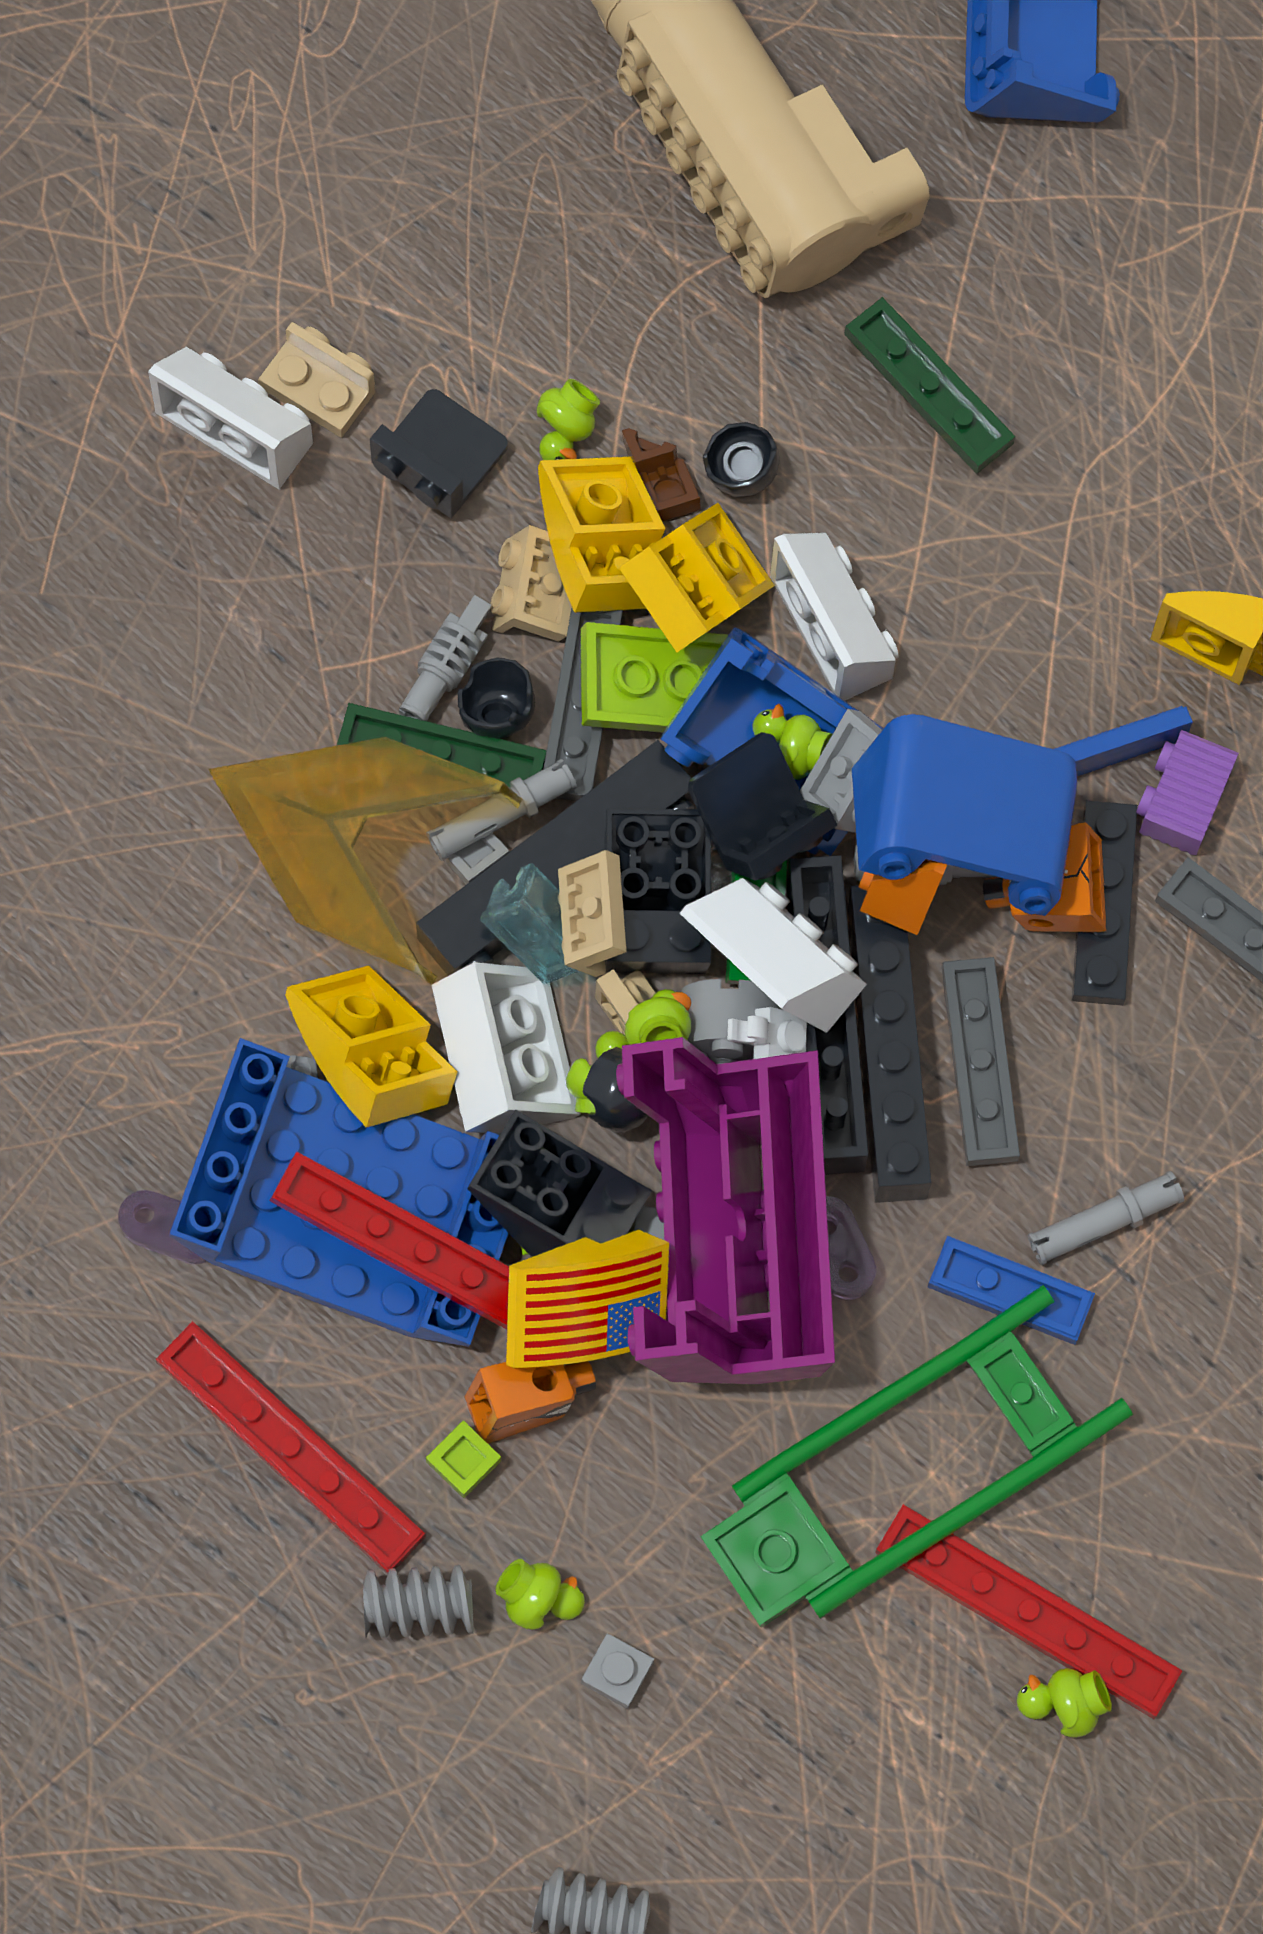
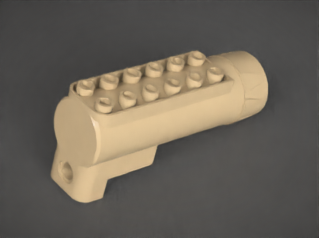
(766, 166)

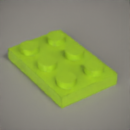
(636, 675)

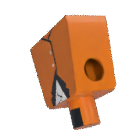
(1082, 894)
(520, 1399)

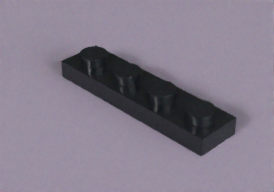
(1103, 956)

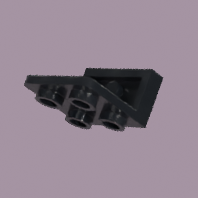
(438, 452)
(757, 809)

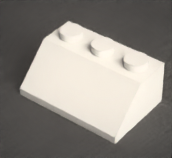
(230, 414)
(832, 613)
(778, 951)
(504, 1046)

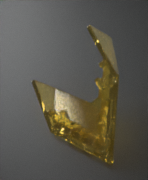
(308, 814)

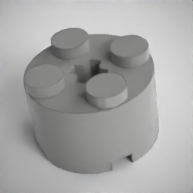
(710, 1015)

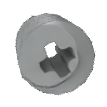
(418, 1601)
(588, 1910)

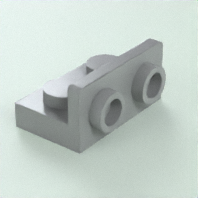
(831, 777)

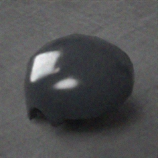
(741, 459)
(497, 698)
(610, 1106)

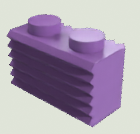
(1187, 793)

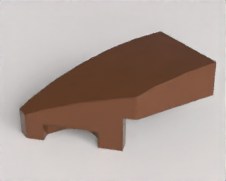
(663, 476)

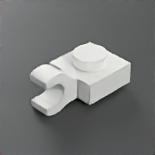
(771, 1032)

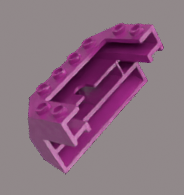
(722, 1228)

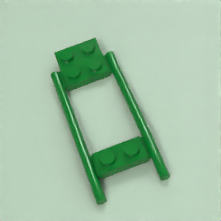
(782, 1552)

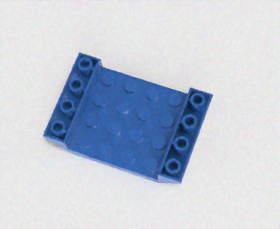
(409, 1161)

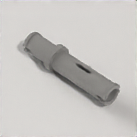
(495, 814)
(1124, 1209)

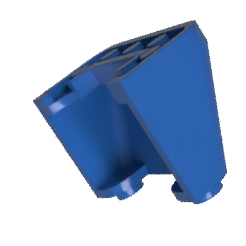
(1036, 61)
(730, 694)
(967, 804)

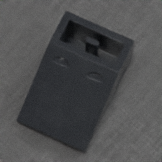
(662, 871)
(553, 1190)

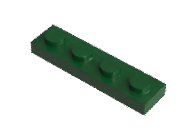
(929, 385)
(485, 755)

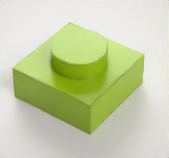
(463, 1459)

